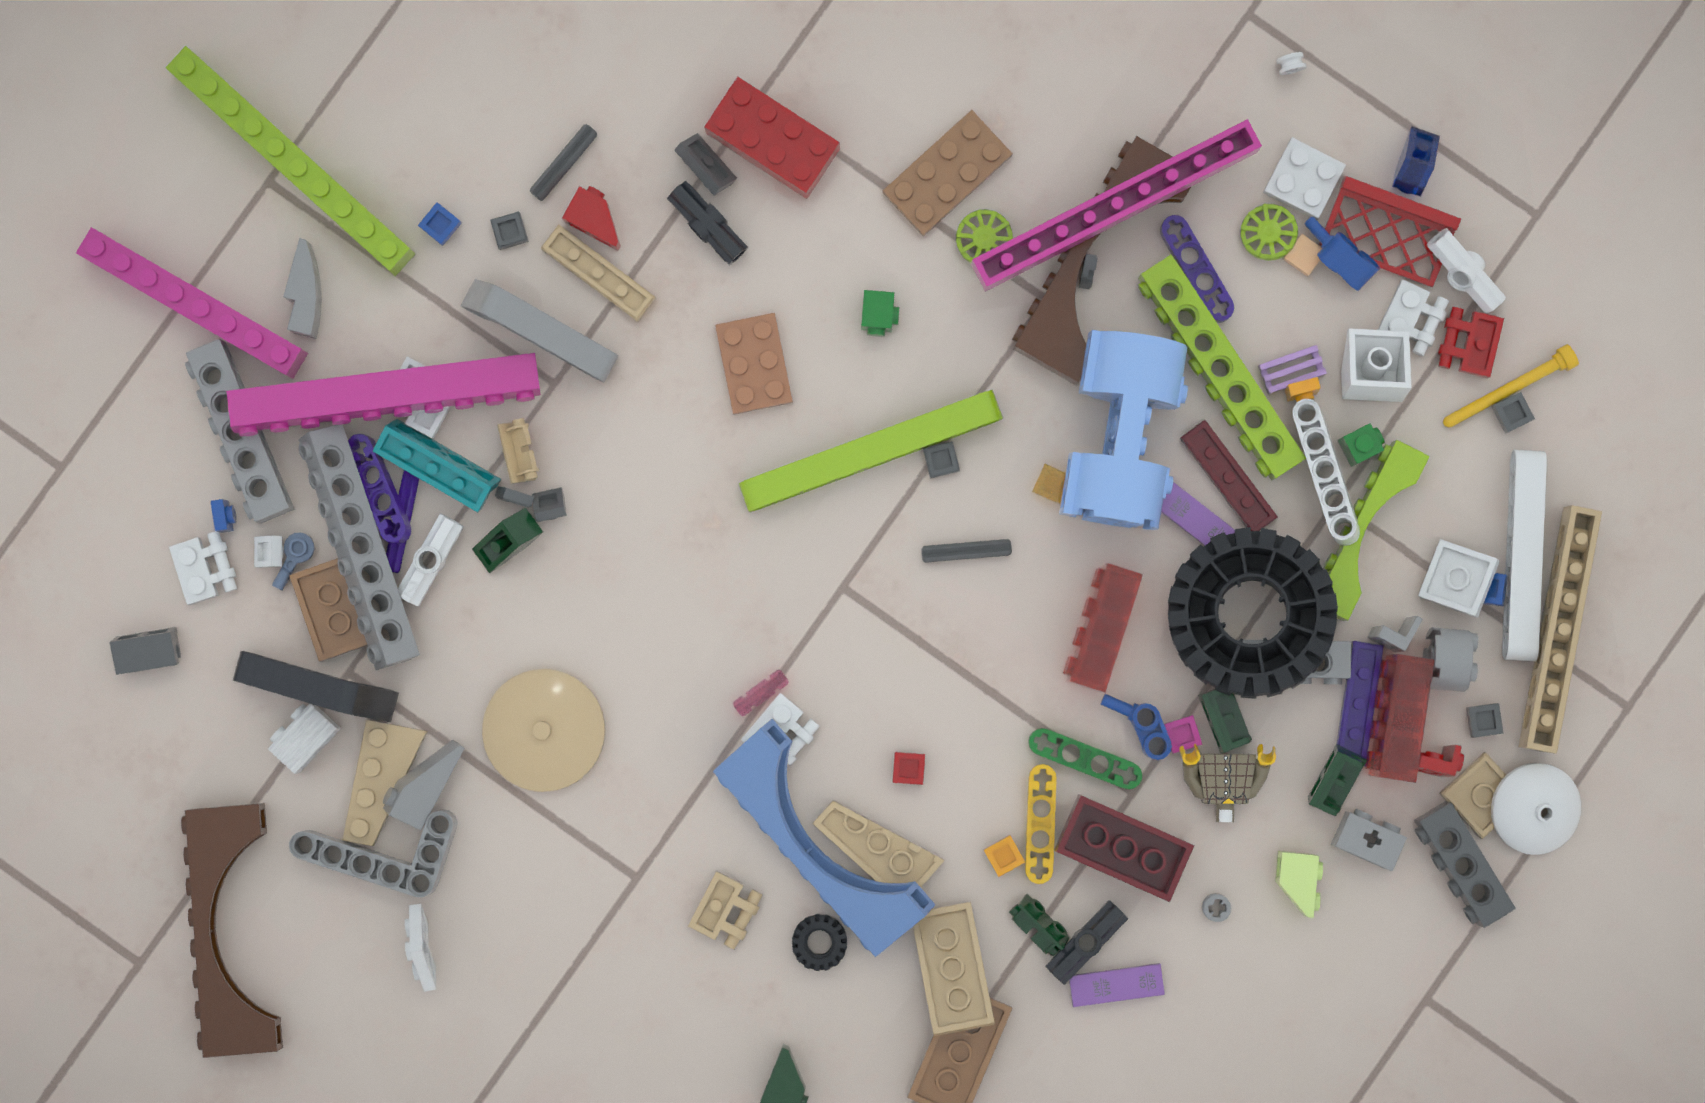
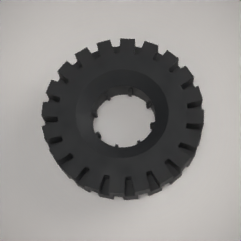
(1240, 666)

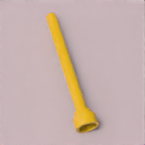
(1563, 360)

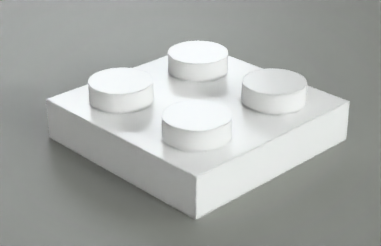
(1304, 178)
(1458, 578)

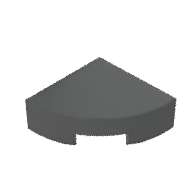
(1087, 273)
(514, 496)

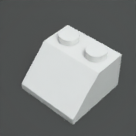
(1376, 365)

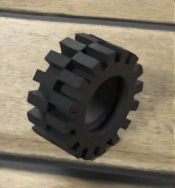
(819, 961)

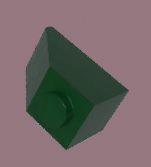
(507, 539)
(785, 1081)

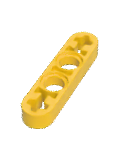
(1040, 823)

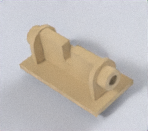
(518, 458)

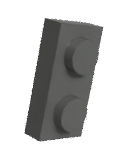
(705, 164)

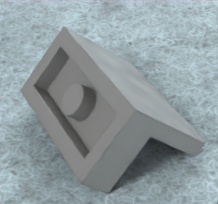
(1396, 641)

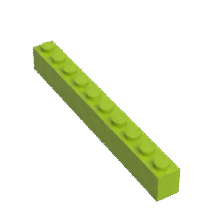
(290, 160)

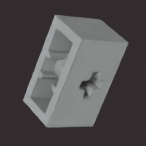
(1387, 845)

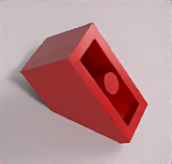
(592, 216)

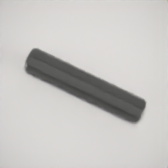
(563, 162)
(966, 550)

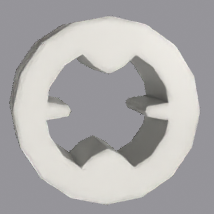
(1291, 63)

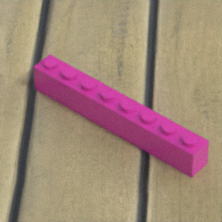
(192, 303)

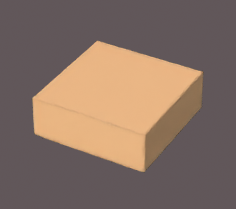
(1304, 255)

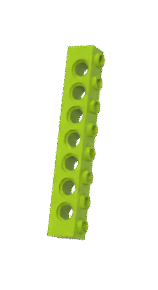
(1169, 273)

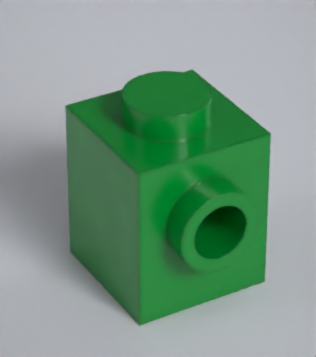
(879, 312)
(1362, 444)

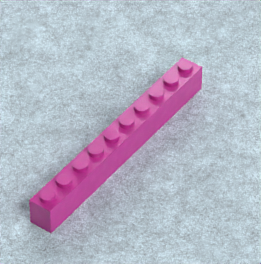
(1116, 205)
(382, 394)

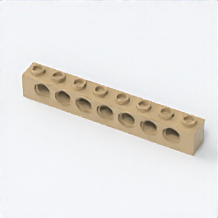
(1560, 629)

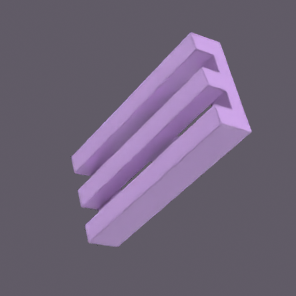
(1317, 361)

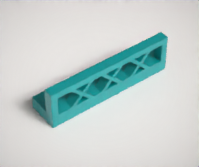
(436, 464)

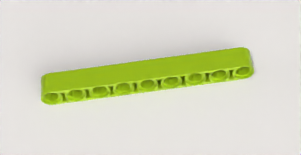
(870, 451)

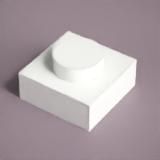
(268, 551)

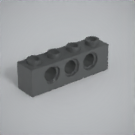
(1495, 900)

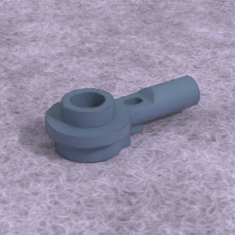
(298, 549)

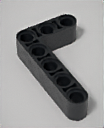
(315, 687)

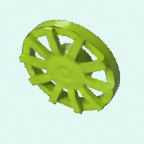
(1269, 232)
(984, 236)

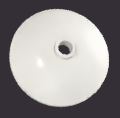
(1519, 804)

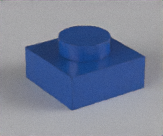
(439, 224)
(223, 515)
(1497, 590)

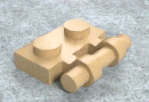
(716, 905)

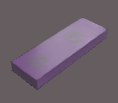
(1193, 516)
(1116, 985)

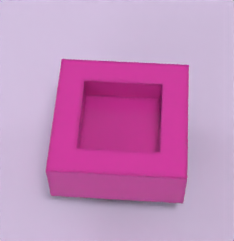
(1183, 733)

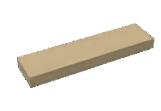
(598, 273)

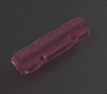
(760, 692)

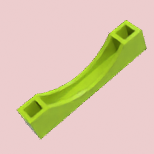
(1398, 469)

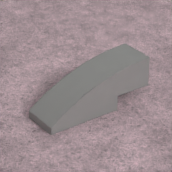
(305, 292)

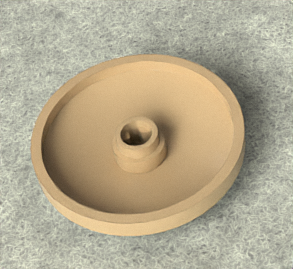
(543, 730)

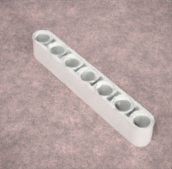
(1524, 555)

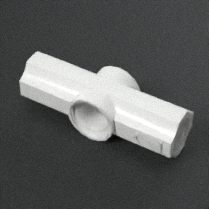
(1466, 271)
(440, 542)

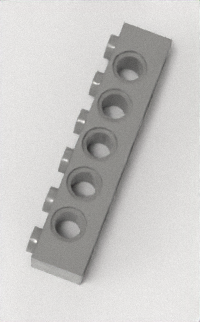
(276, 499)

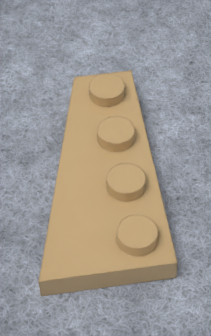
(383, 759)
(875, 848)

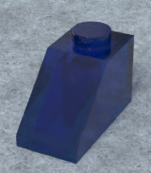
(1416, 161)

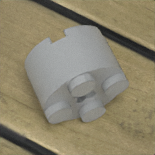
(1452, 658)

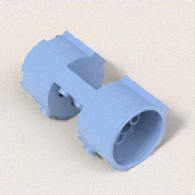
(1135, 376)

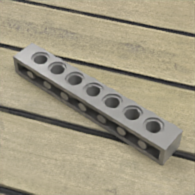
(363, 530)

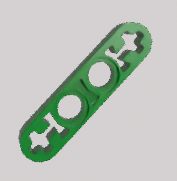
(1085, 757)

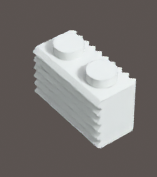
(303, 737)

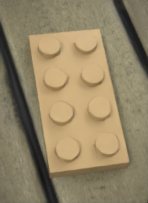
(953, 970)

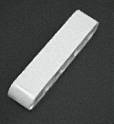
(1326, 457)

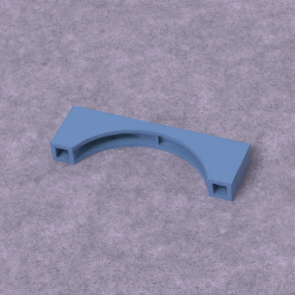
(870, 908)

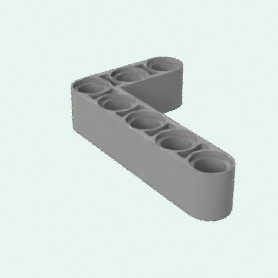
(539, 328)
(380, 861)

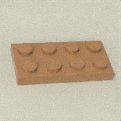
(947, 173)
(958, 1061)

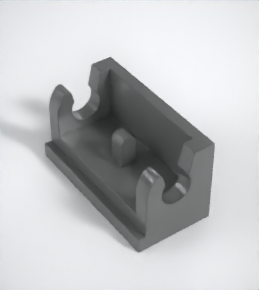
(145, 650)

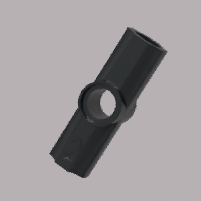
(707, 222)
(1101, 927)

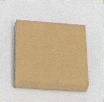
(1473, 793)

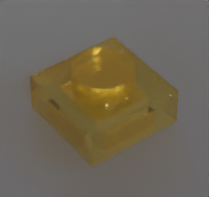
(1050, 484)

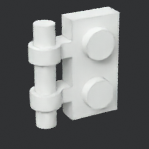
(1405, 310)
(194, 569)
(786, 715)

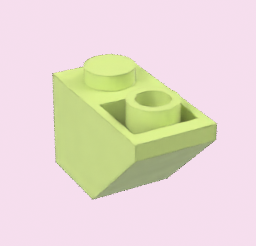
(1298, 879)

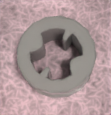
(1223, 914)

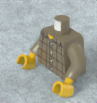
(1226, 778)

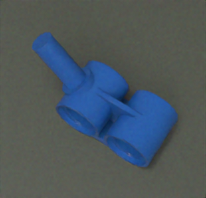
(1342, 257)
(1144, 733)

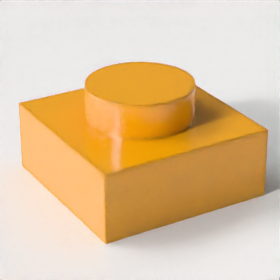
(1302, 390)
(1004, 855)

